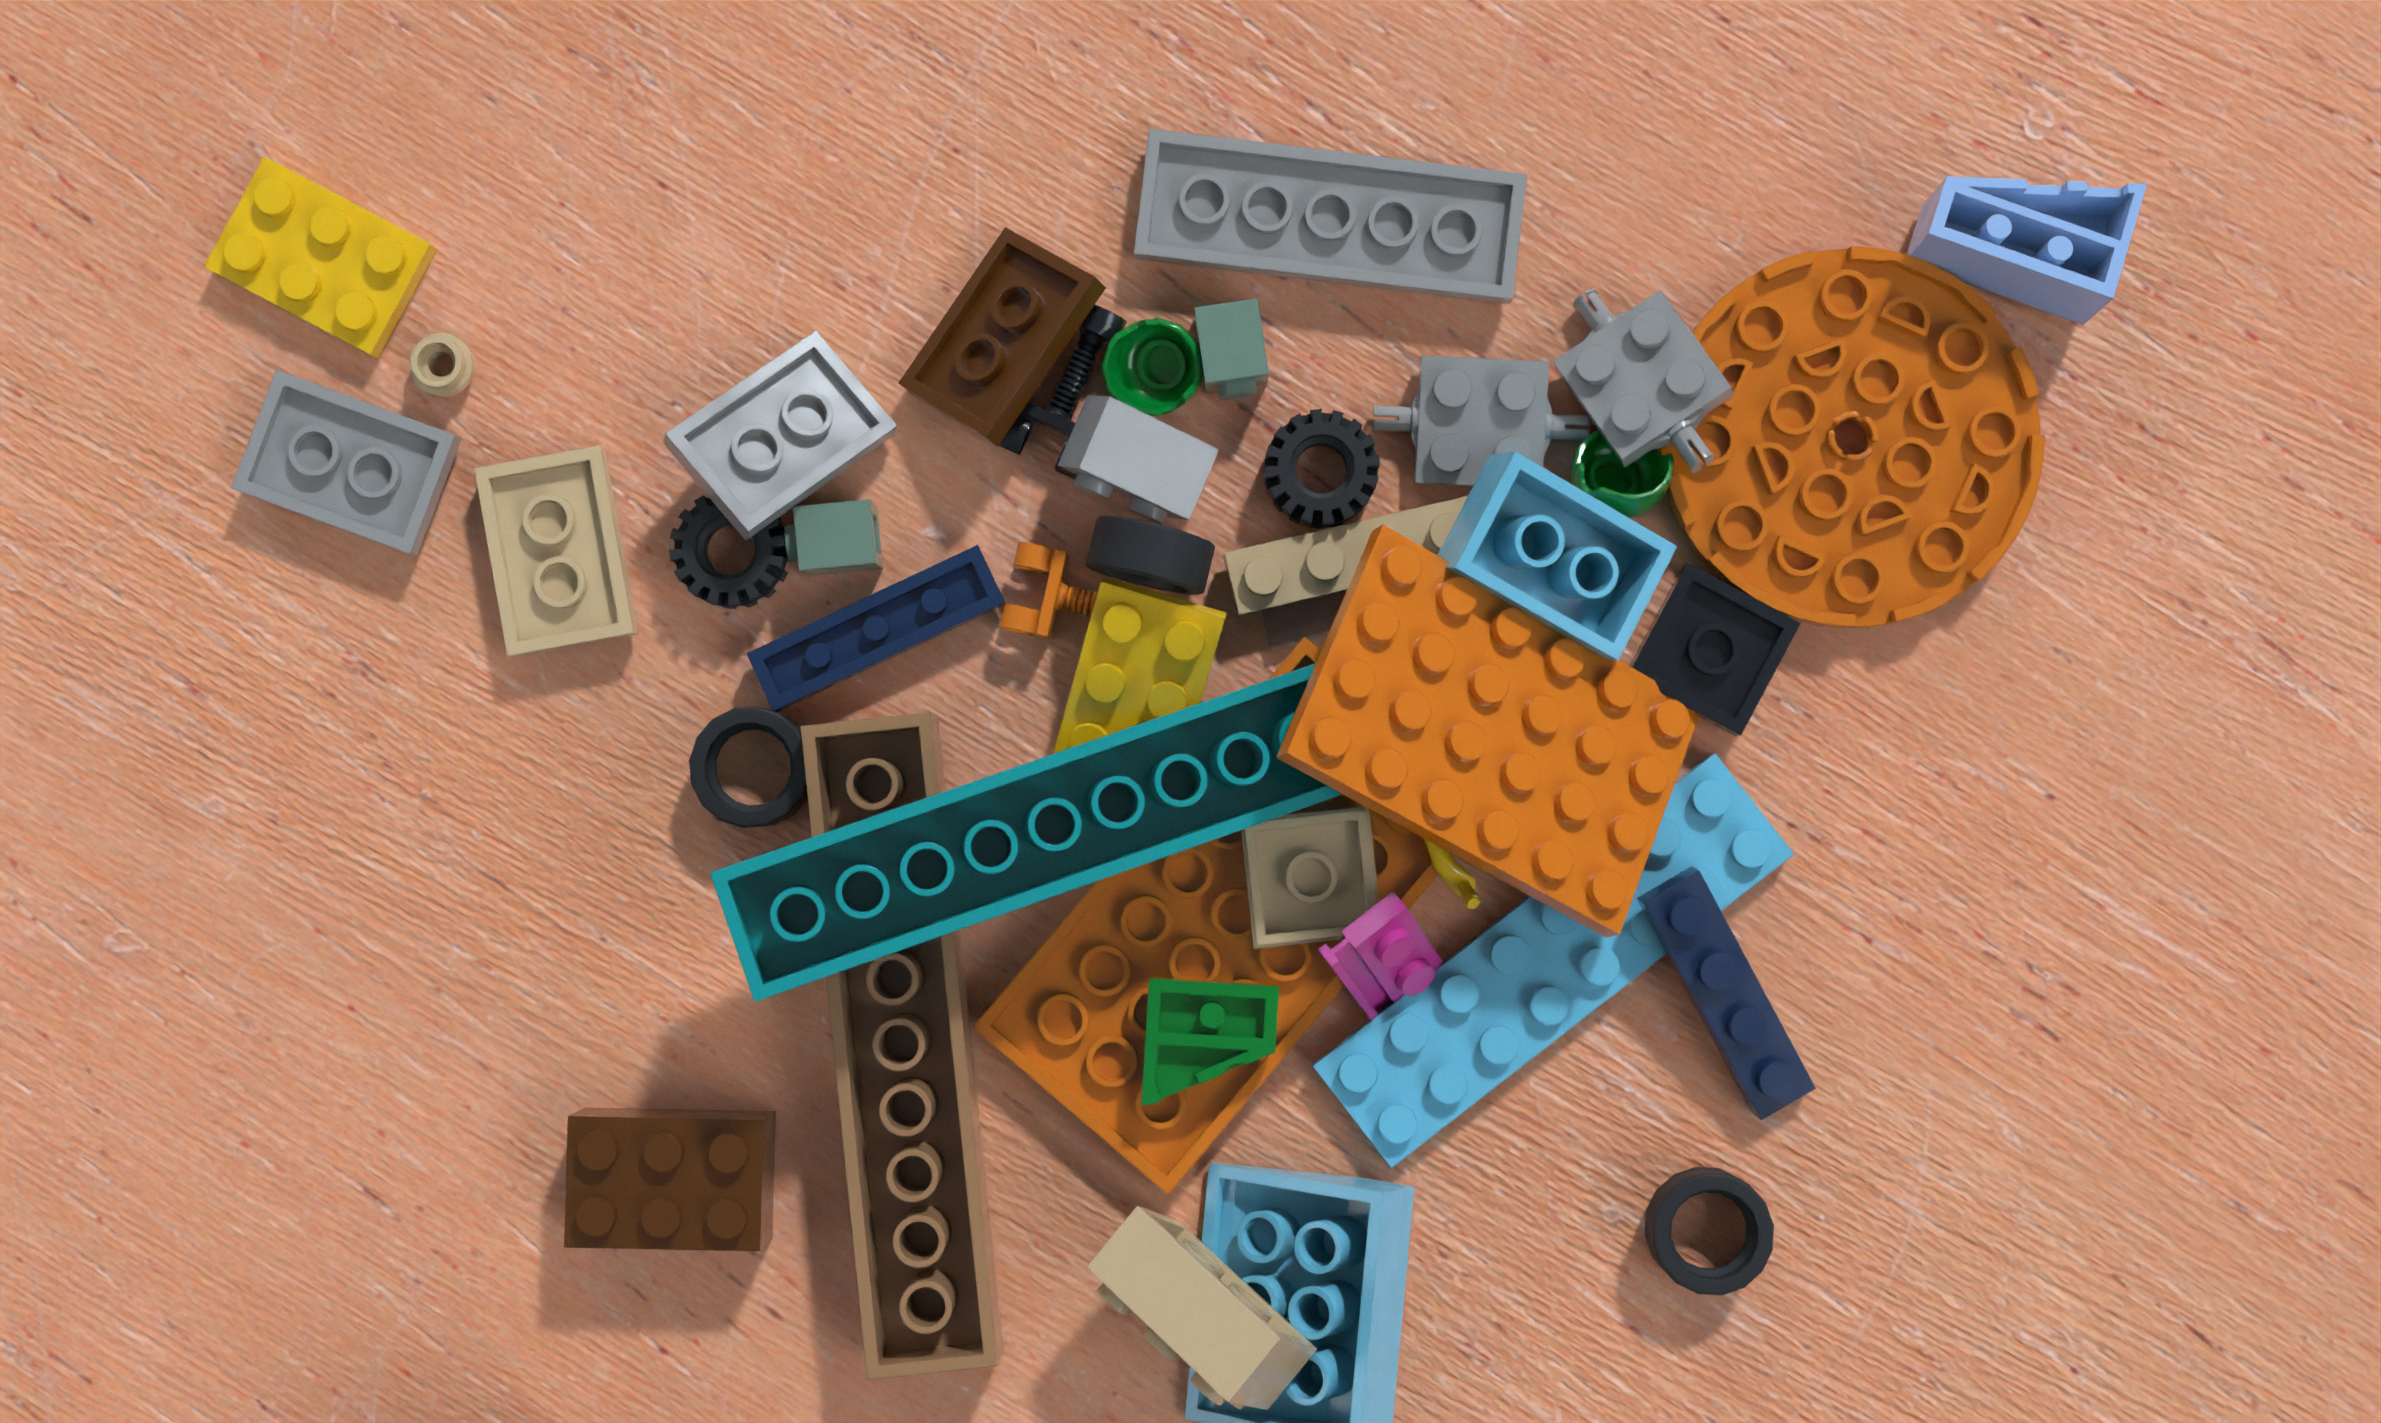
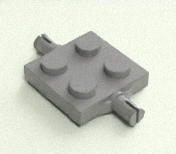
(1643, 379)
(1476, 411)

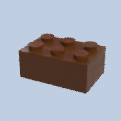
(669, 1179)

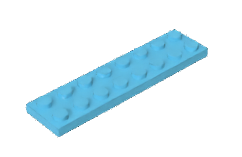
(1535, 977)

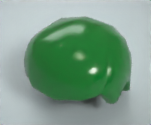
(1153, 366)
(1626, 489)

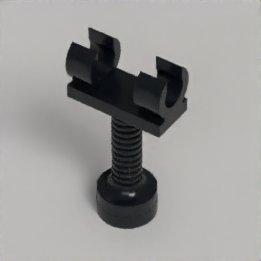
(1093, 334)

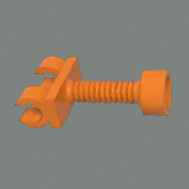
(1057, 595)

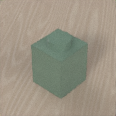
(1232, 348)
(835, 538)

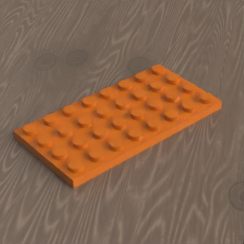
(1083, 997)

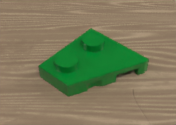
(1203, 1031)

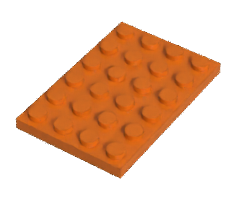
(1490, 734)

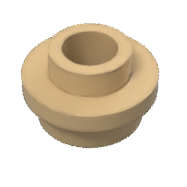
(428, 352)

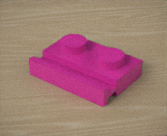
(1383, 956)

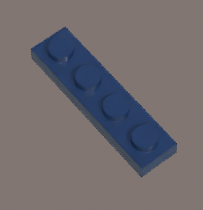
(876, 628)
(1726, 992)

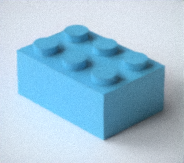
(1556, 553)

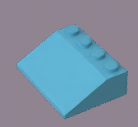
(1333, 1267)

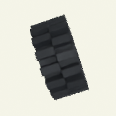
(1329, 431)
(722, 589)

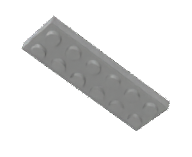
(1330, 216)

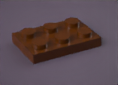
(1002, 335)

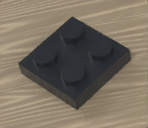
(1714, 648)

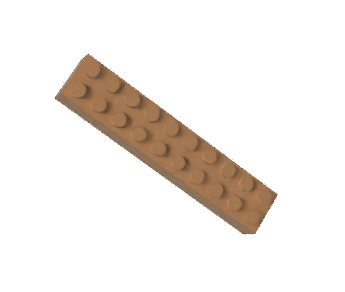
(906, 1089)

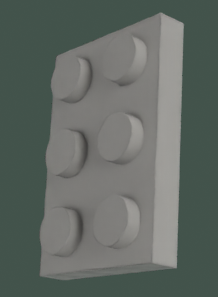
(780, 435)
(346, 463)

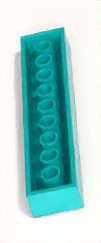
(1015, 837)

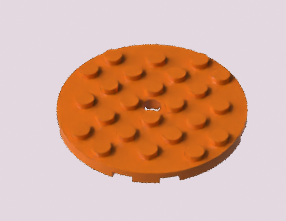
(1944, 424)

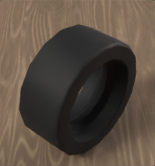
(1150, 555)
(704, 772)
(1741, 1268)

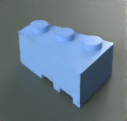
(2031, 242)

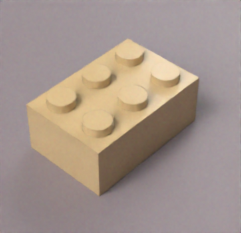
(1199, 1311)

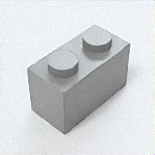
(1137, 458)

